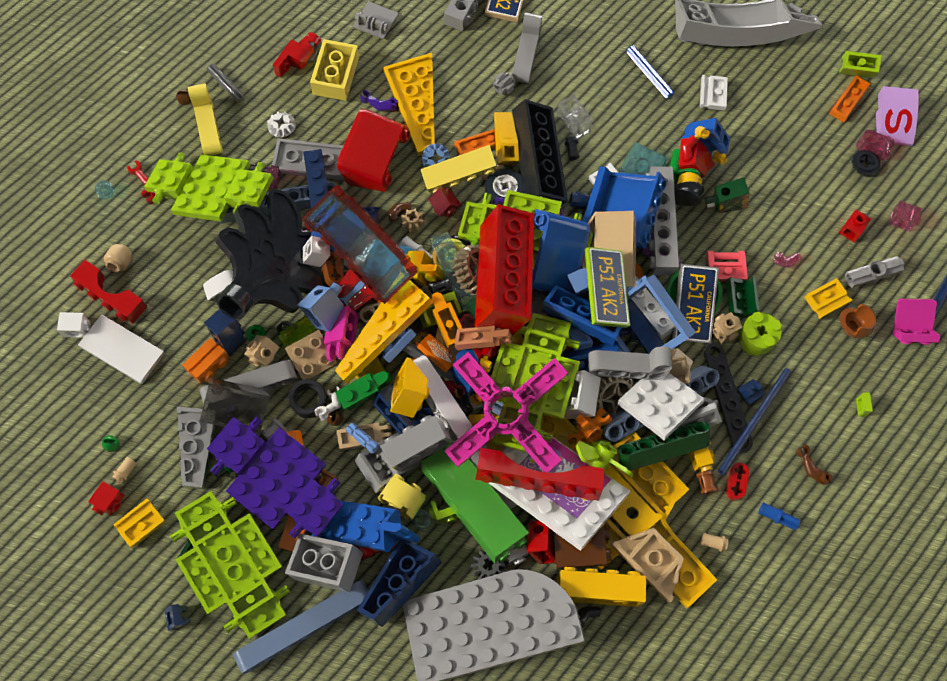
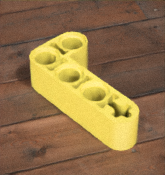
(205, 119)

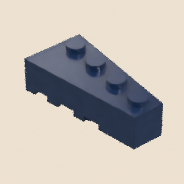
(397, 581)

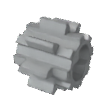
(504, 83)

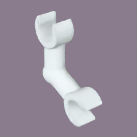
(323, 412)

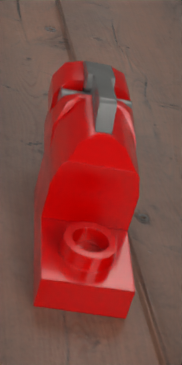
(298, 54)

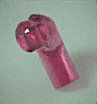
(781, 260)

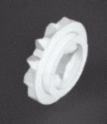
(285, 129)

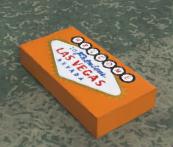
(436, 352)

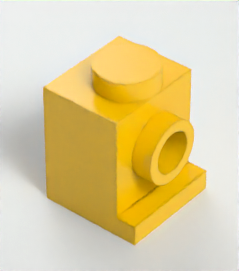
(702, 459)

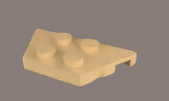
(652, 558)

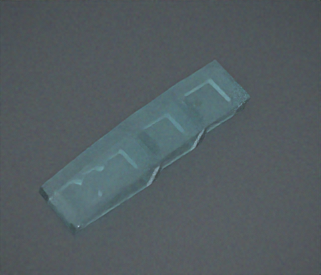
(445, 252)

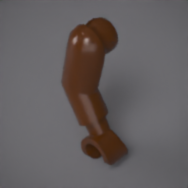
(811, 470)

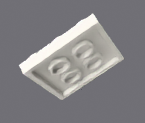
(661, 403)

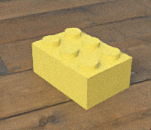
(334, 70)

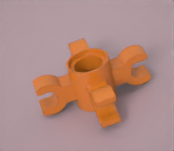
(589, 428)

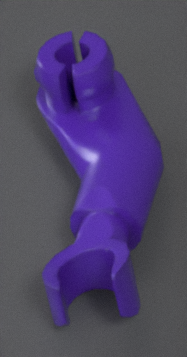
(387, 105)

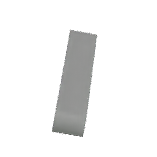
(266, 378)

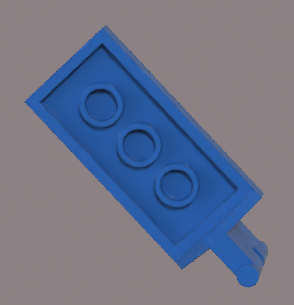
(368, 527)

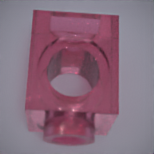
(905, 216)

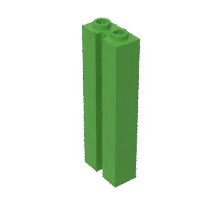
(476, 505)

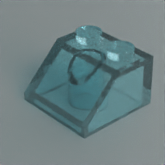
(641, 159)

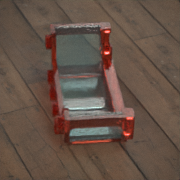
(361, 243)

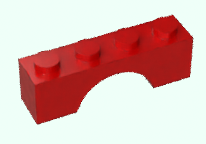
(125, 304)

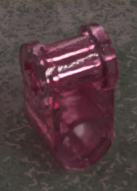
(876, 143)

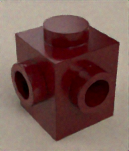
(444, 202)

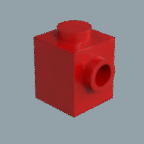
(855, 225)
(106, 499)

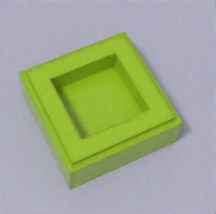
(864, 404)

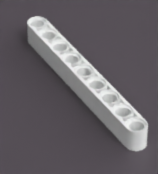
(448, 410)

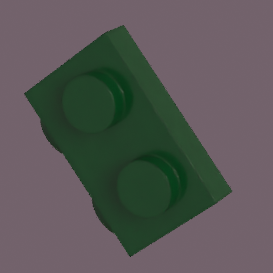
(742, 296)

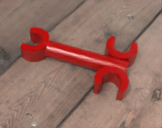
(138, 171)

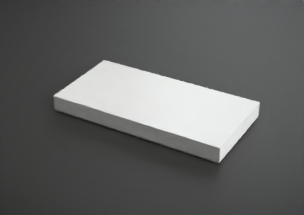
(121, 349)

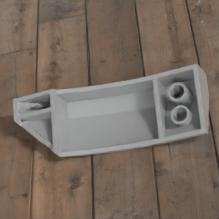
(741, 23)

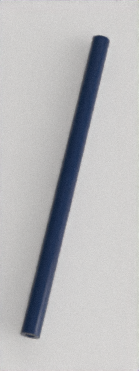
(754, 421)

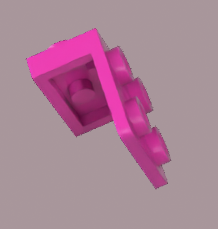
(915, 321)

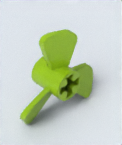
(600, 455)

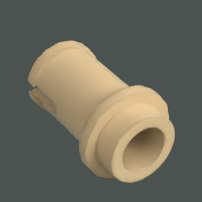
(124, 470)
(714, 541)

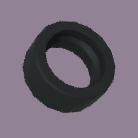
(298, 387)

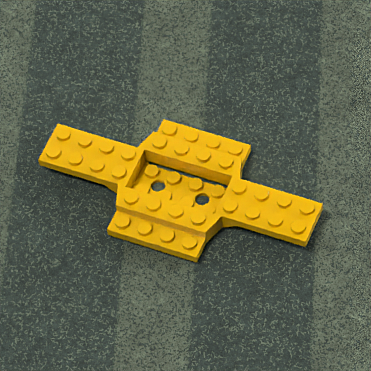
(653, 495)

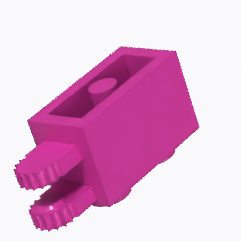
(341, 335)

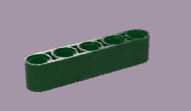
(655, 449)

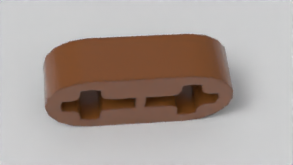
(335, 270)

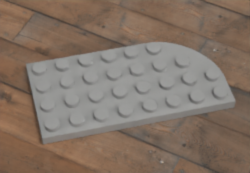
(489, 624)

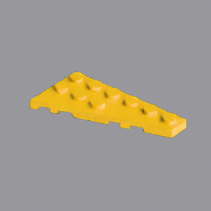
(413, 89)
(383, 328)

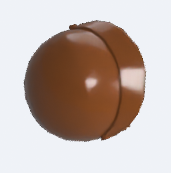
(858, 322)

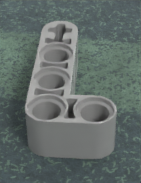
(527, 47)
(631, 365)

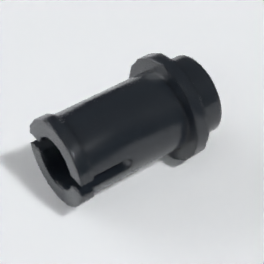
(572, 149)

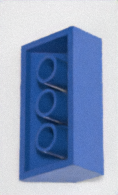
(576, 310)

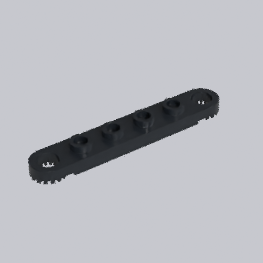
(728, 396)

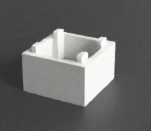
(583, 395)

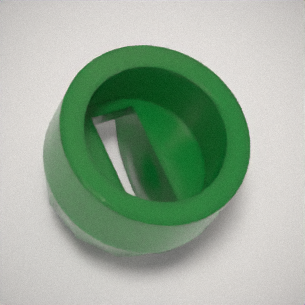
(110, 447)

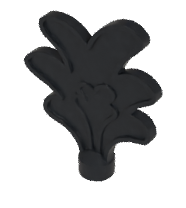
(267, 258)

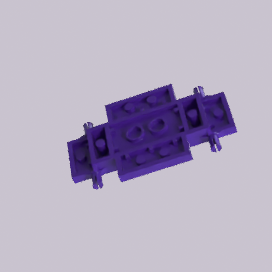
(275, 477)

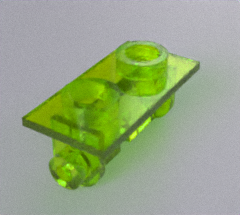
(290, 335)

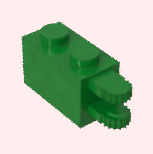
(362, 389)

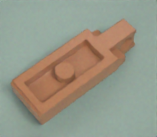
(481, 337)

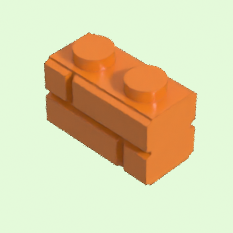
(206, 361)

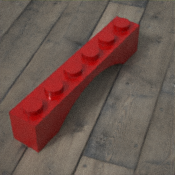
(581, 482)

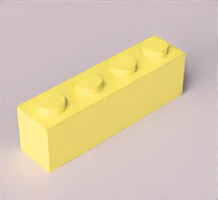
(459, 169)

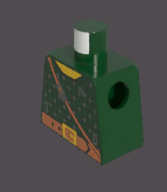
(729, 196)

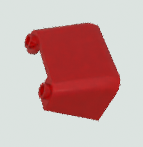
(370, 150)

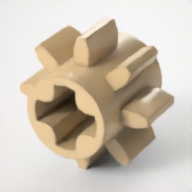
(415, 216)

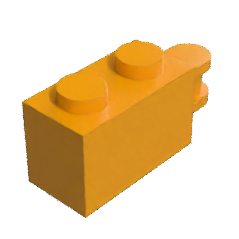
(445, 319)

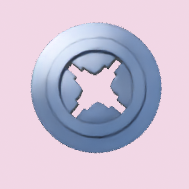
(429, 152)

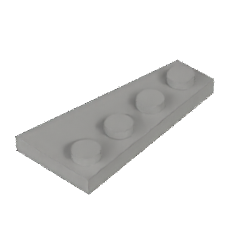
(193, 444)

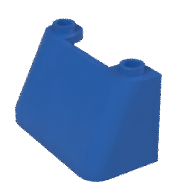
(559, 250)

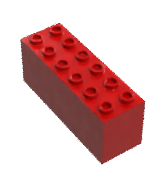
(505, 269)

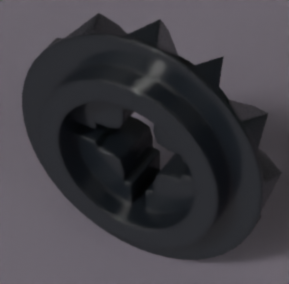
(871, 159)

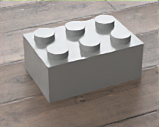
(416, 443)
(324, 563)

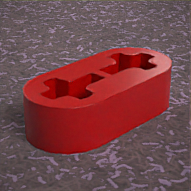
(742, 481)

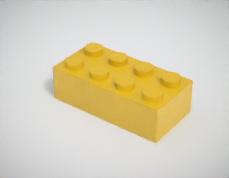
(603, 588)

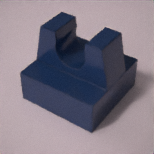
(751, 392)
(174, 618)

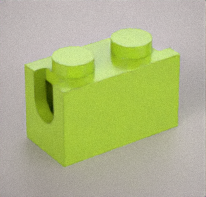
(860, 64)

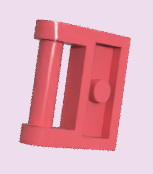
(728, 269)

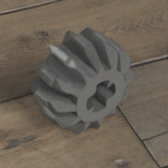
(481, 564)

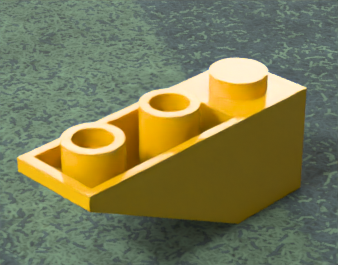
(506, 139)

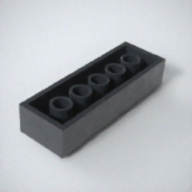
(539, 151)

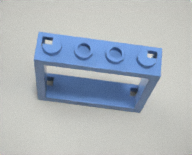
(669, 307)

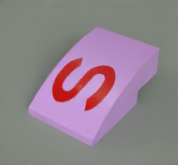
(897, 114)

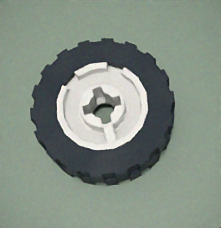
(501, 179)

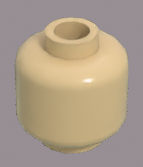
(118, 258)

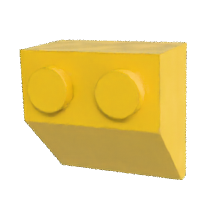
(409, 390)

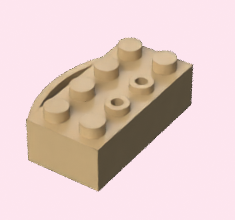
(616, 232)

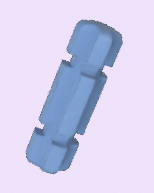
(364, 439)

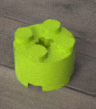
(760, 334)

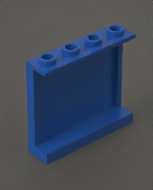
(628, 193)

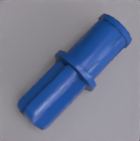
(779, 516)

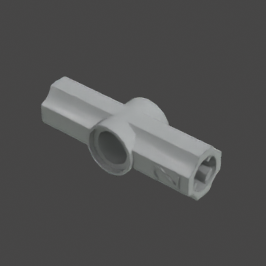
(882, 268)

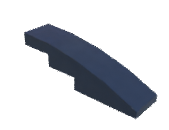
(642, 329)

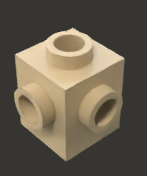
(726, 327)
(261, 351)

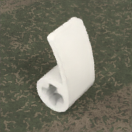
(217, 284)

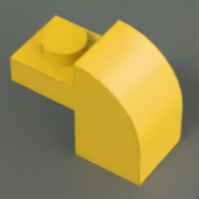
(427, 270)

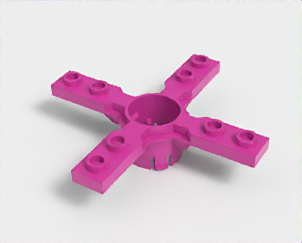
(521, 429)

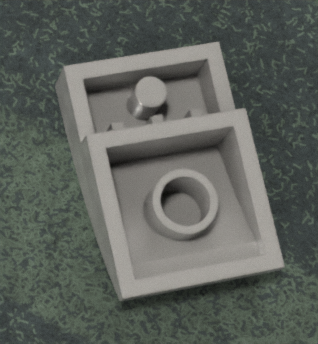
(378, 470)

